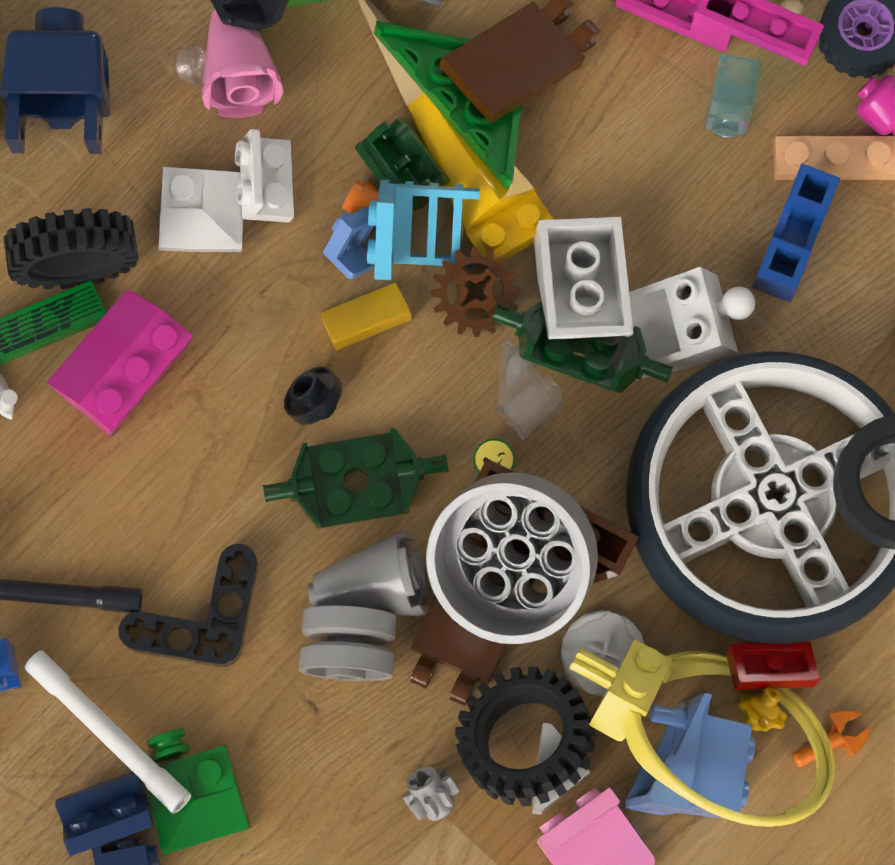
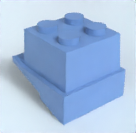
(703, 754)

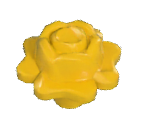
(762, 710)

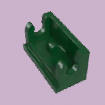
(400, 156)

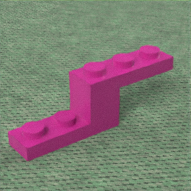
(719, 20)

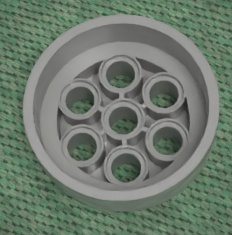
(461, 568)

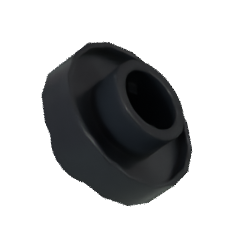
(313, 396)

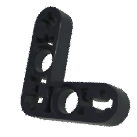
(216, 624)

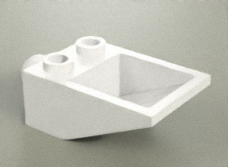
(671, 318)

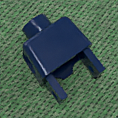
(56, 77)

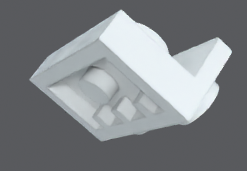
(265, 178)

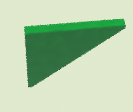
(420, 57)

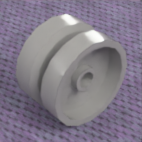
(347, 643)

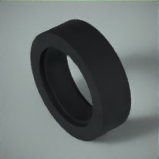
(847, 487)

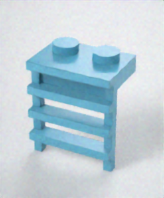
(394, 225)

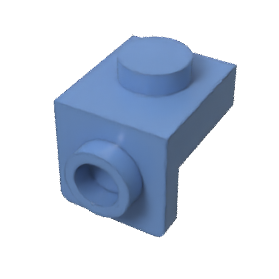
(346, 244)

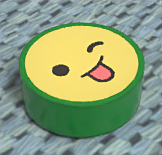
(495, 450)

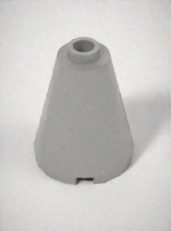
(378, 578)

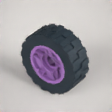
(847, 48)

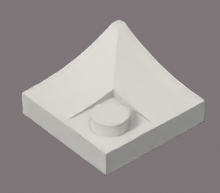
(200, 211)

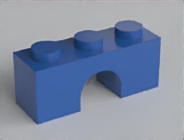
(796, 232)

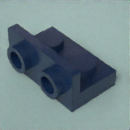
(103, 813)

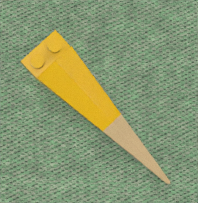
(503, 216)

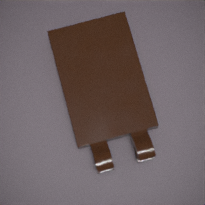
(518, 58)
(450, 644)

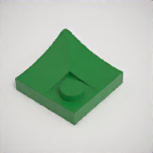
(214, 805)

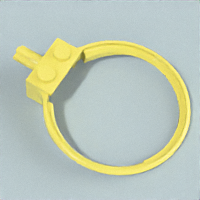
(632, 691)

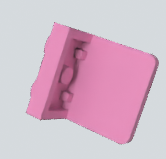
(594, 835)

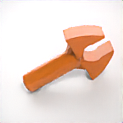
(838, 720)

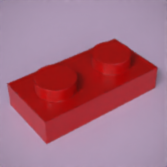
(772, 665)

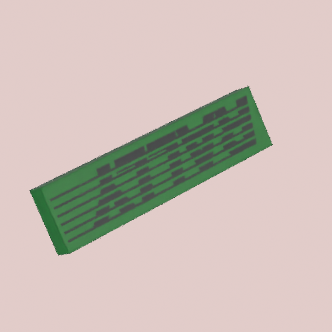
(49, 321)

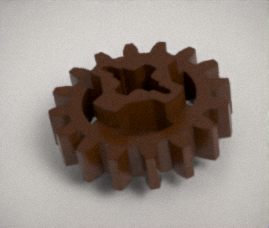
(462, 278)

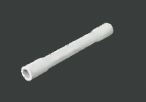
(156, 779)

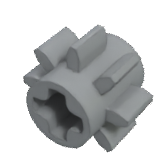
(431, 793)

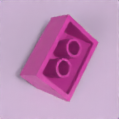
(120, 361)

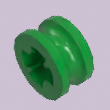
(168, 745)

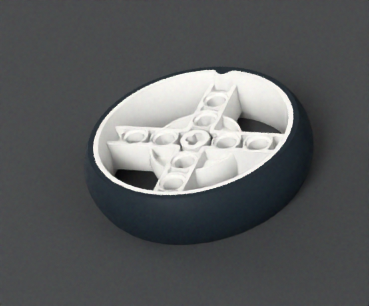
(667, 547)

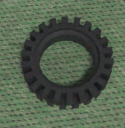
(70, 248)
(552, 772)

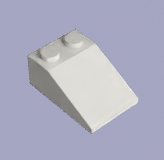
(583, 277)

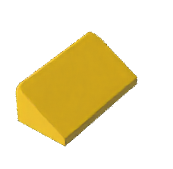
(366, 316)

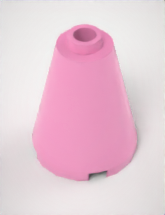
(238, 71)

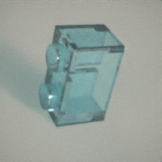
(732, 95)

